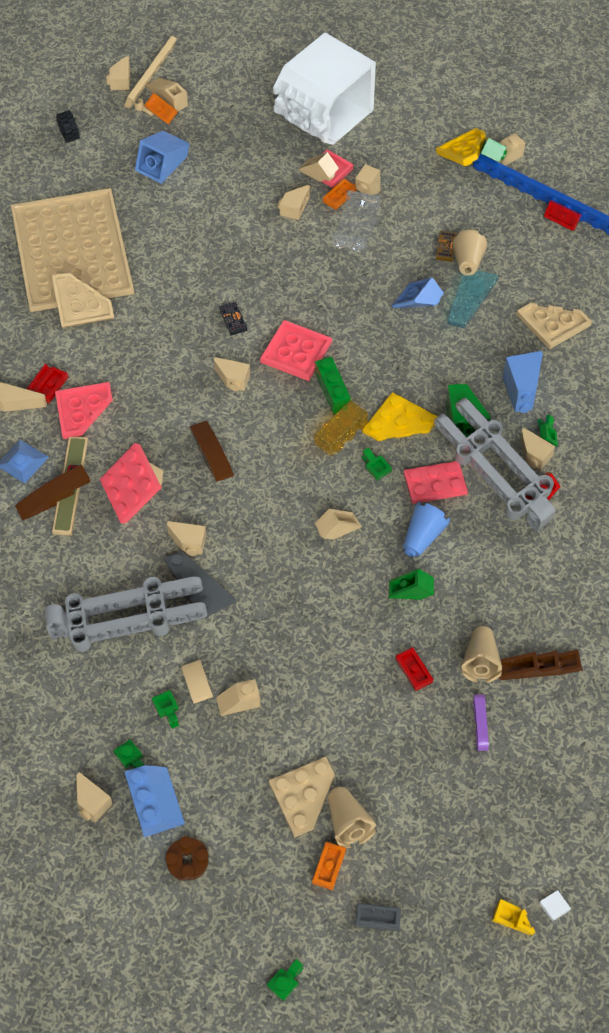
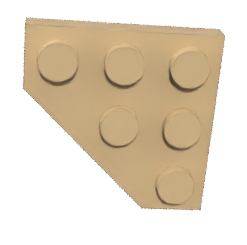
(79, 302)
(553, 323)
(303, 794)

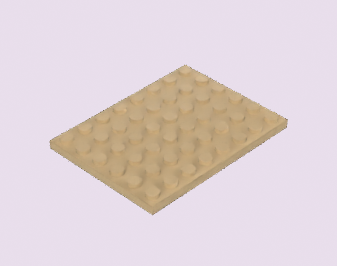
(75, 237)

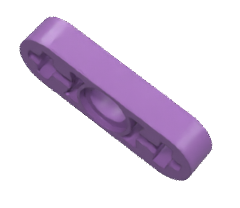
(481, 722)

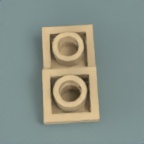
(197, 681)

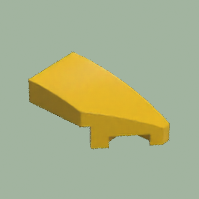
(512, 917)

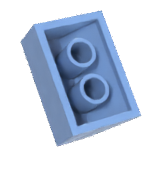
(154, 799)

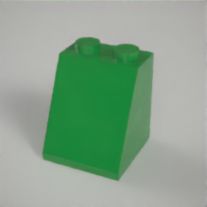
(456, 393)

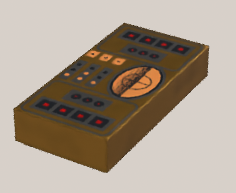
(445, 249)

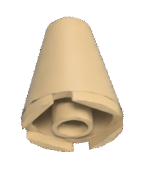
(469, 250)
(482, 656)
(349, 818)

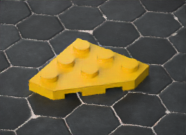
(463, 148)
(399, 419)

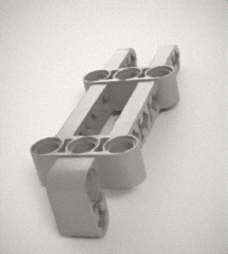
(539, 509)
(63, 623)

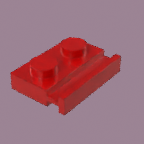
(48, 381)

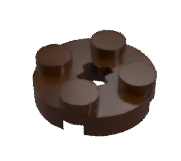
(187, 871)

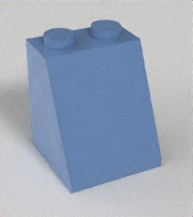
(160, 155)
(521, 379)

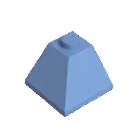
(419, 294)
(22, 461)

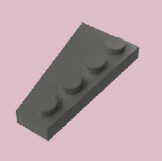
(212, 595)

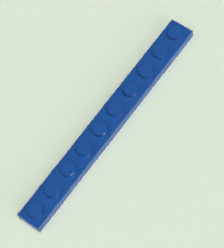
(540, 191)

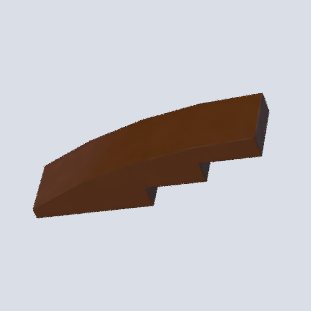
(211, 451)
(52, 492)
(540, 665)

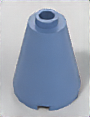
(424, 527)

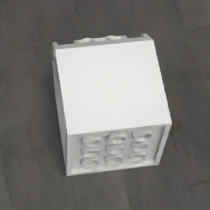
(326, 89)

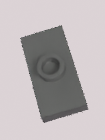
(378, 917)

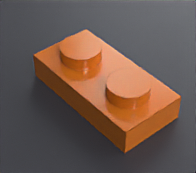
(161, 108)
(338, 194)
(329, 866)

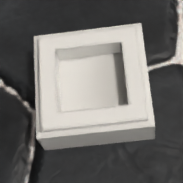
(554, 905)

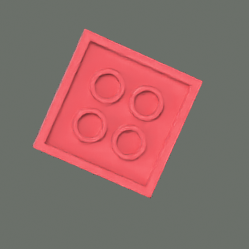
(296, 350)
(130, 483)

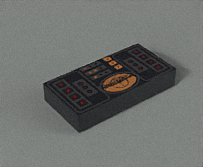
(233, 318)

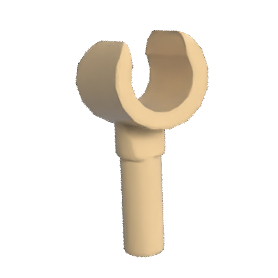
(140, 106)

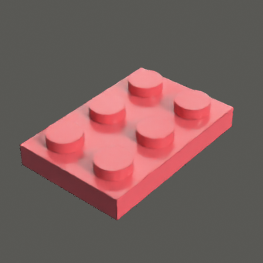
(435, 482)

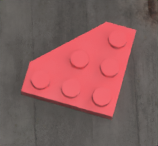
(81, 407)

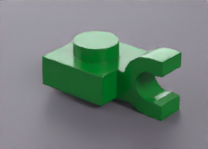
(547, 431)
(376, 465)
(166, 706)
(129, 755)
(283, 982)

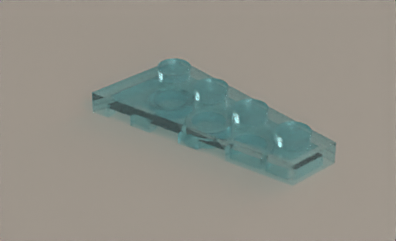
(470, 296)

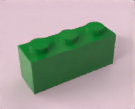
(331, 384)

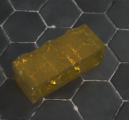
(341, 428)

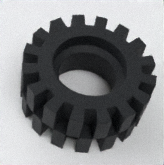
(67, 126)

